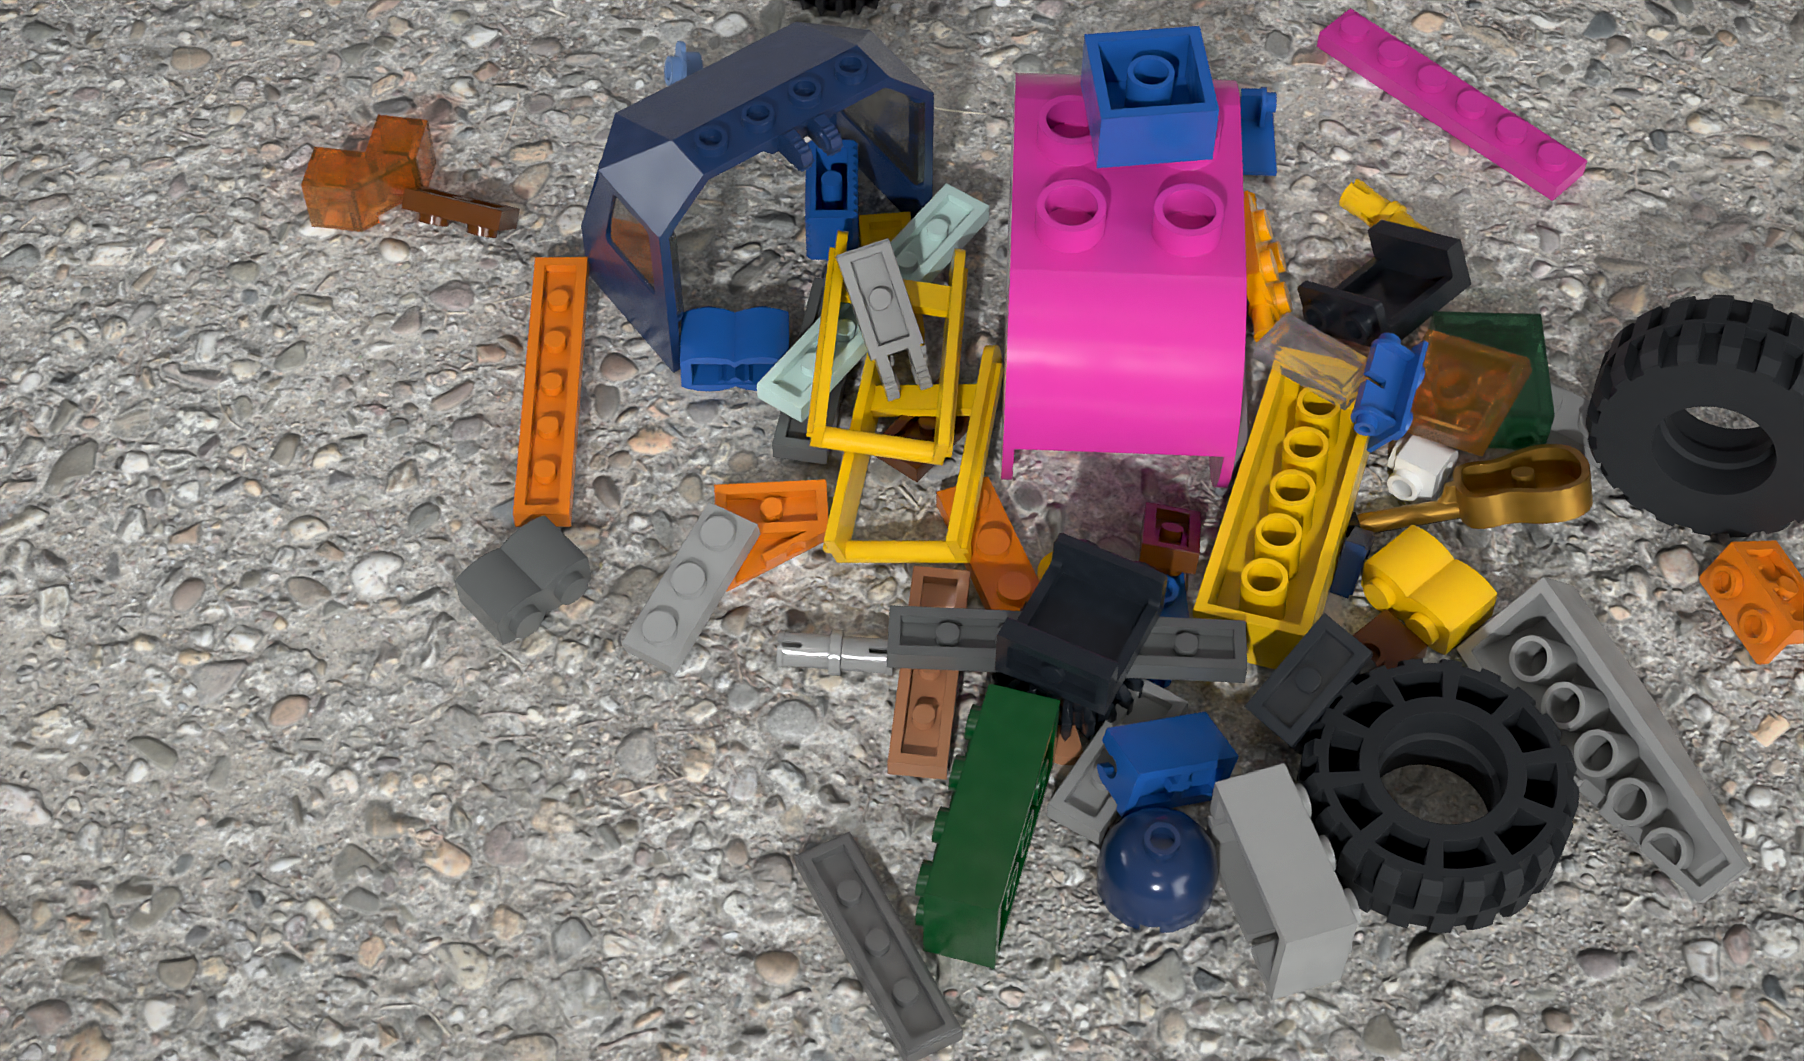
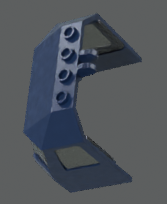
(757, 100)

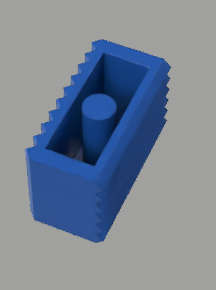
(831, 199)

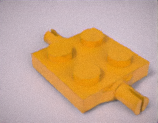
(1264, 261)

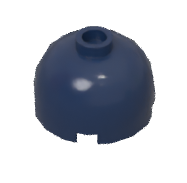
(1157, 870)

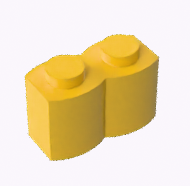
(1428, 589)

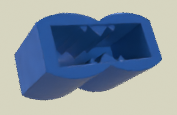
(731, 347)

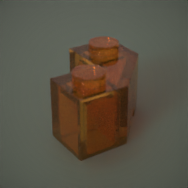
(355, 187)

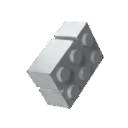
(1282, 880)

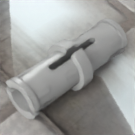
(833, 652)

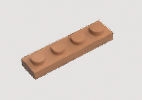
(927, 696)

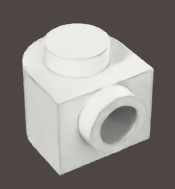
(1420, 469)

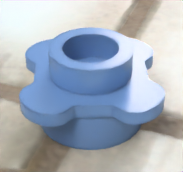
(681, 64)

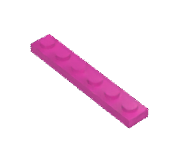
(1452, 104)

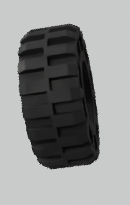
(1679, 466)
(1454, 722)

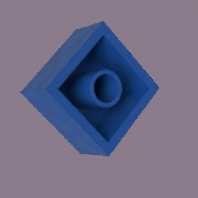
(1149, 97)

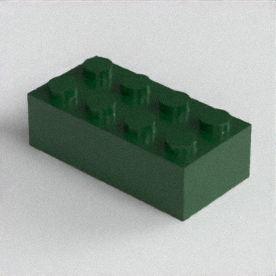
(988, 825)

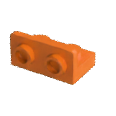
(1758, 596)

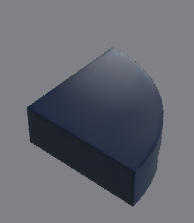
(1351, 562)

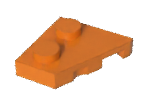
(789, 517)

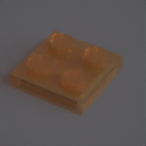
(1465, 392)

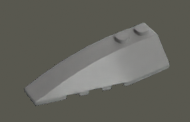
(1617, 734)

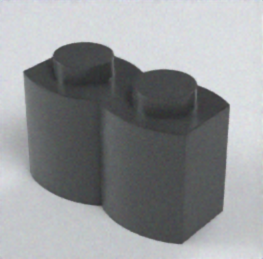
(524, 580)

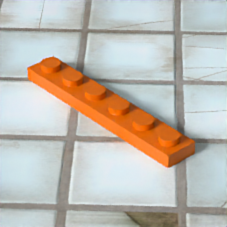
(552, 391)

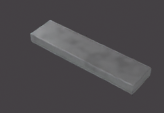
(878, 948)

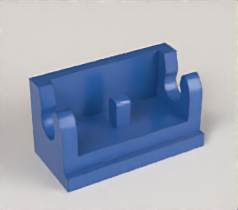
(1165, 762)

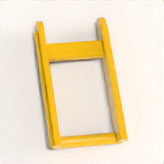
(925, 299)
(973, 400)

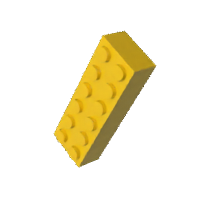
(1284, 520)

